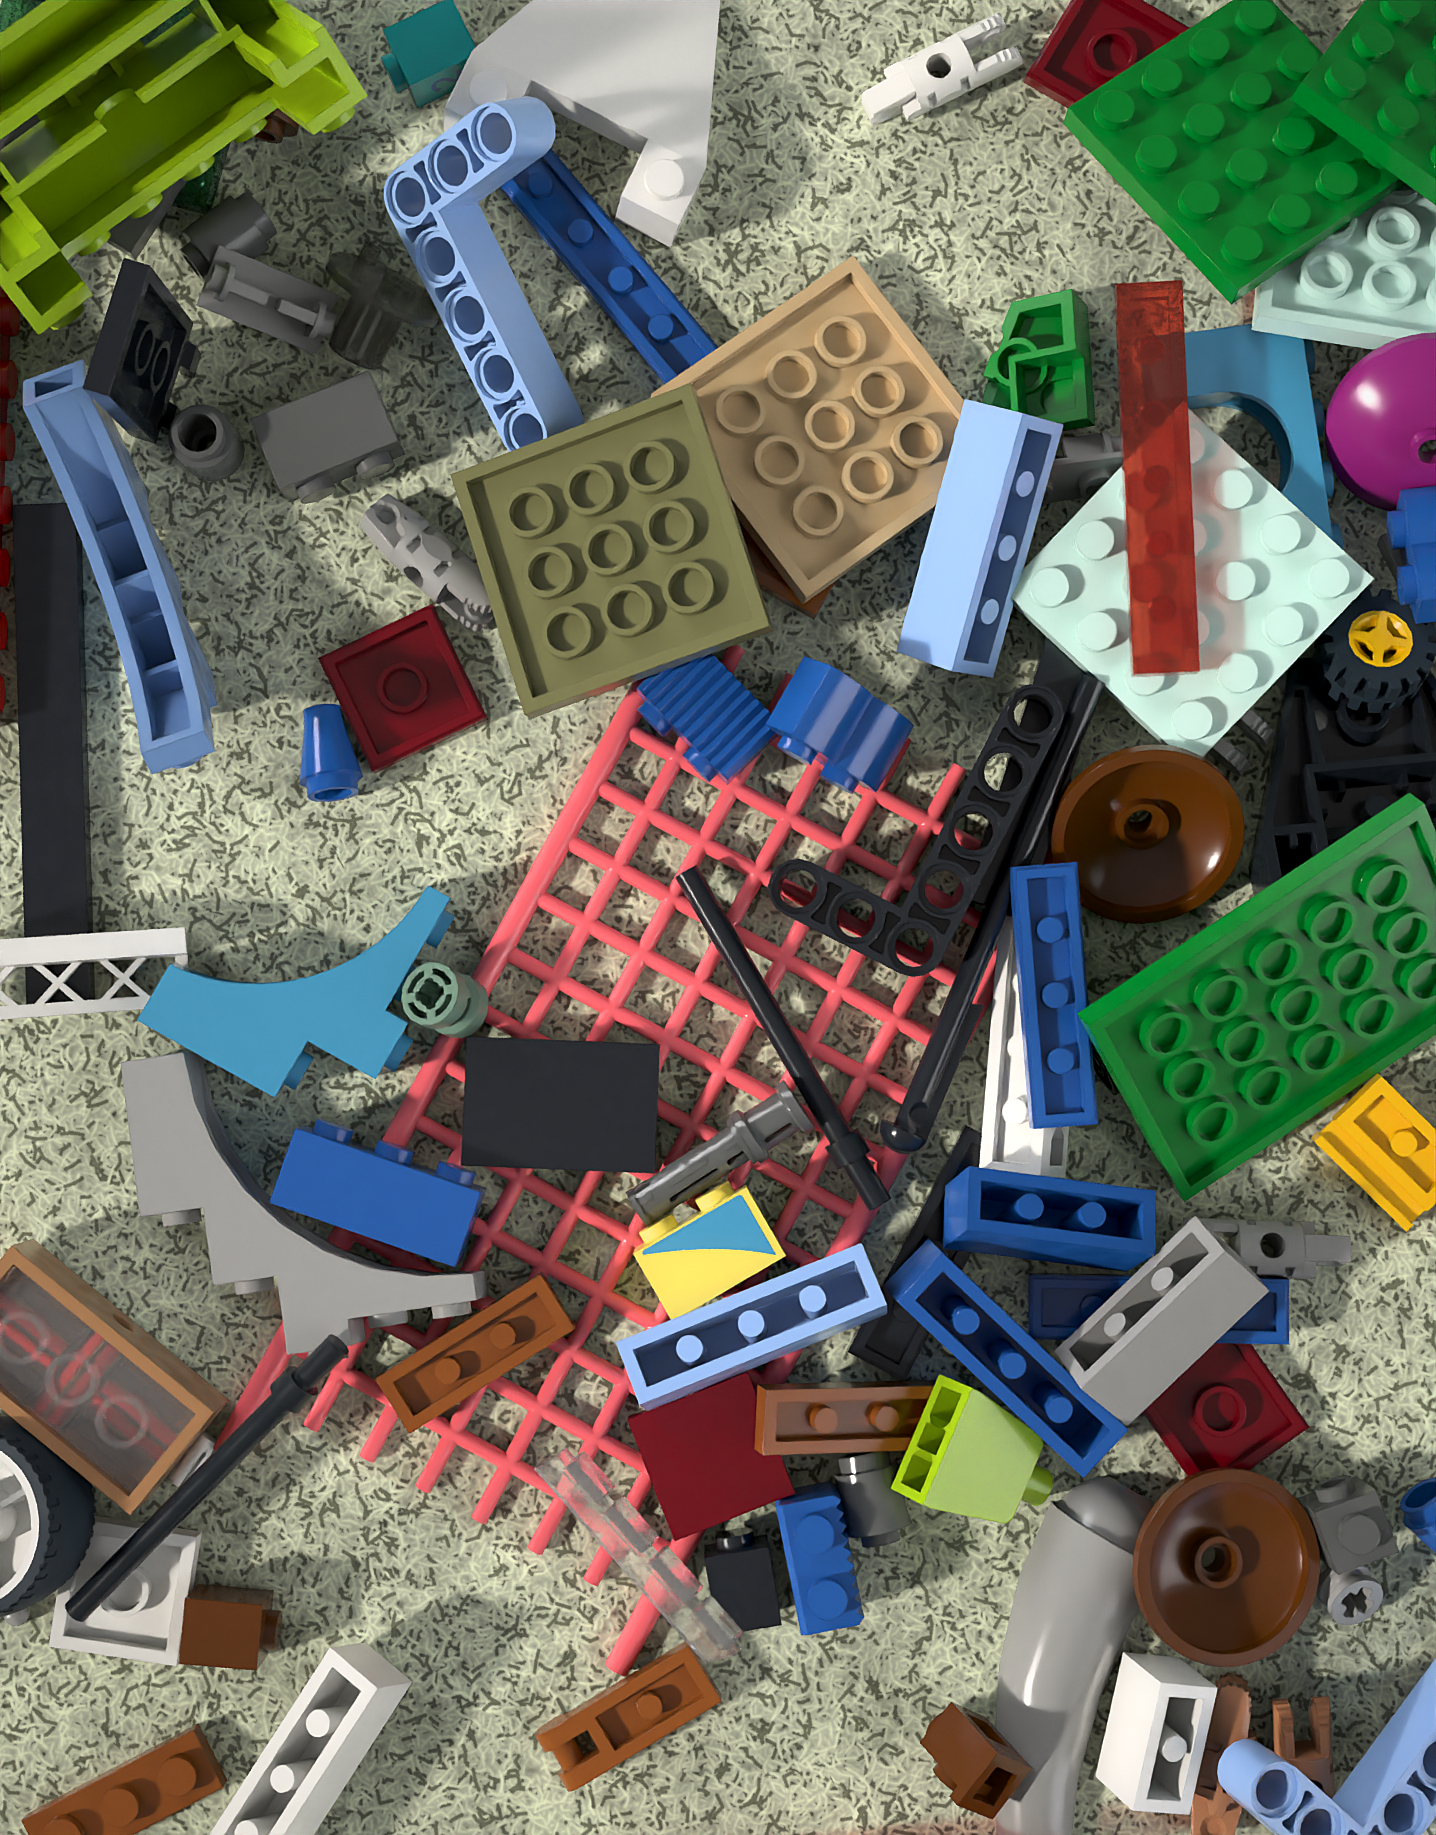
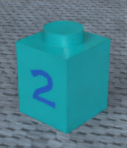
(427, 52)

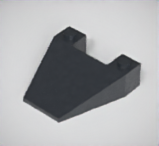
(1338, 776)

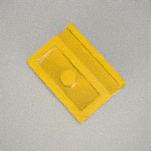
(1385, 1150)

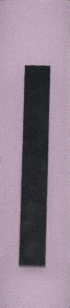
(52, 736)

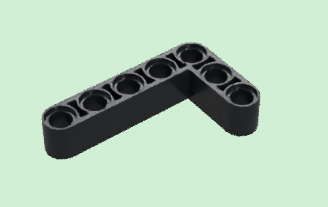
(946, 854)

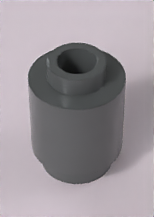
(232, 223)
(194, 430)
(867, 1500)

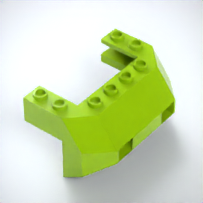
(137, 119)

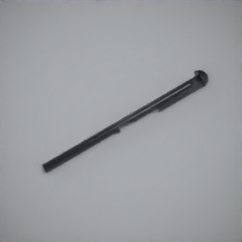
(958, 1013)

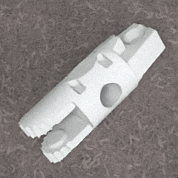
(915, 92)

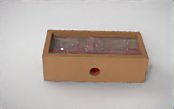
(94, 1380)

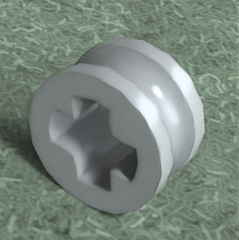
(1350, 1595)

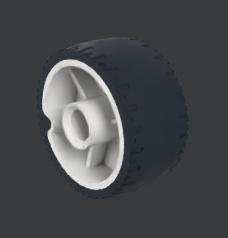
(43, 1519)

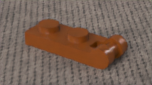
(630, 1715)

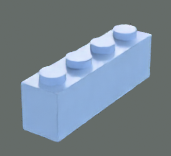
(979, 538)
(752, 1327)

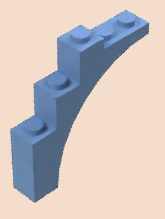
(138, 584)

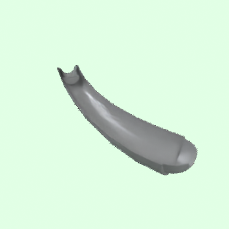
(1062, 1645)

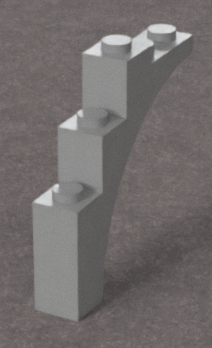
(189, 1164)

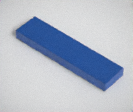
(1051, 995)
(1066, 1300)

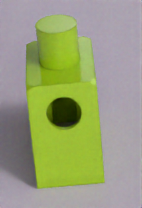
(972, 1457)

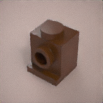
(974, 1760)

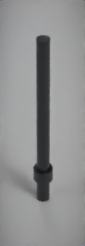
(846, 1146)
(289, 1394)

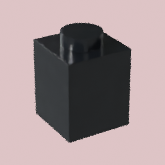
(743, 1578)

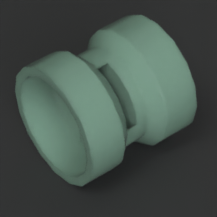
(444, 1000)

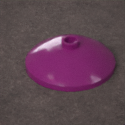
(1382, 419)

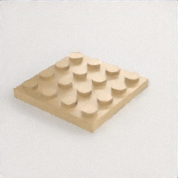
(827, 427)

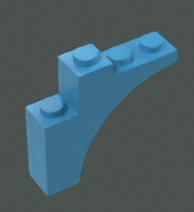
(266, 1026)

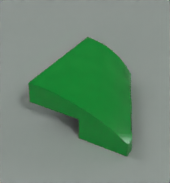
(1044, 361)

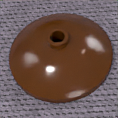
(1157, 864)
(1260, 1572)

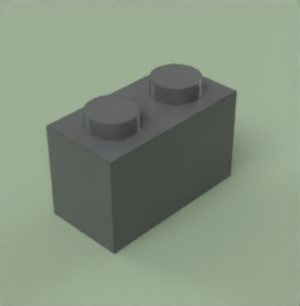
(328, 439)

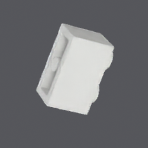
(1156, 1733)

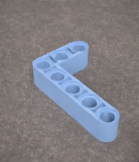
(466, 273)
(1384, 1794)

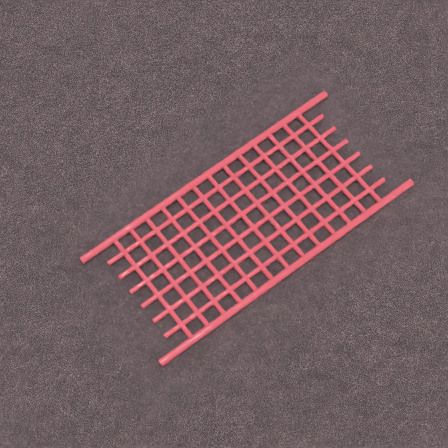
(492, 963)

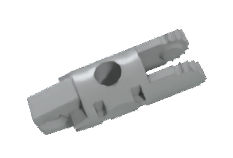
(429, 561)
(1294, 1246)

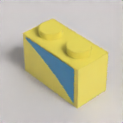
(707, 1250)

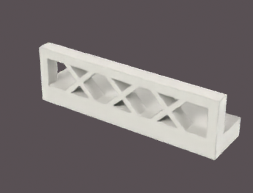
(87, 948)
(1006, 1134)

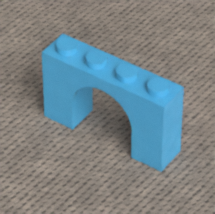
(1271, 383)

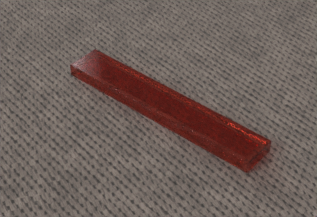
(1156, 479)

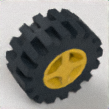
(1399, 649)

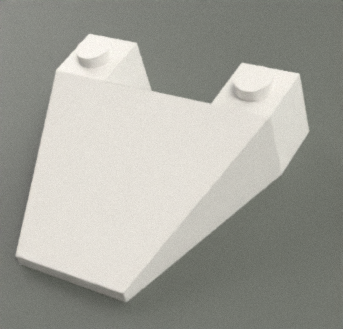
(621, 70)

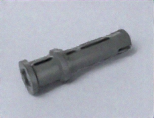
(745, 1139)

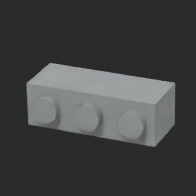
(1161, 1321)

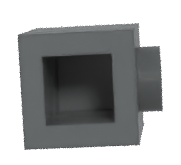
(1348, 1523)

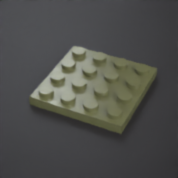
(611, 552)

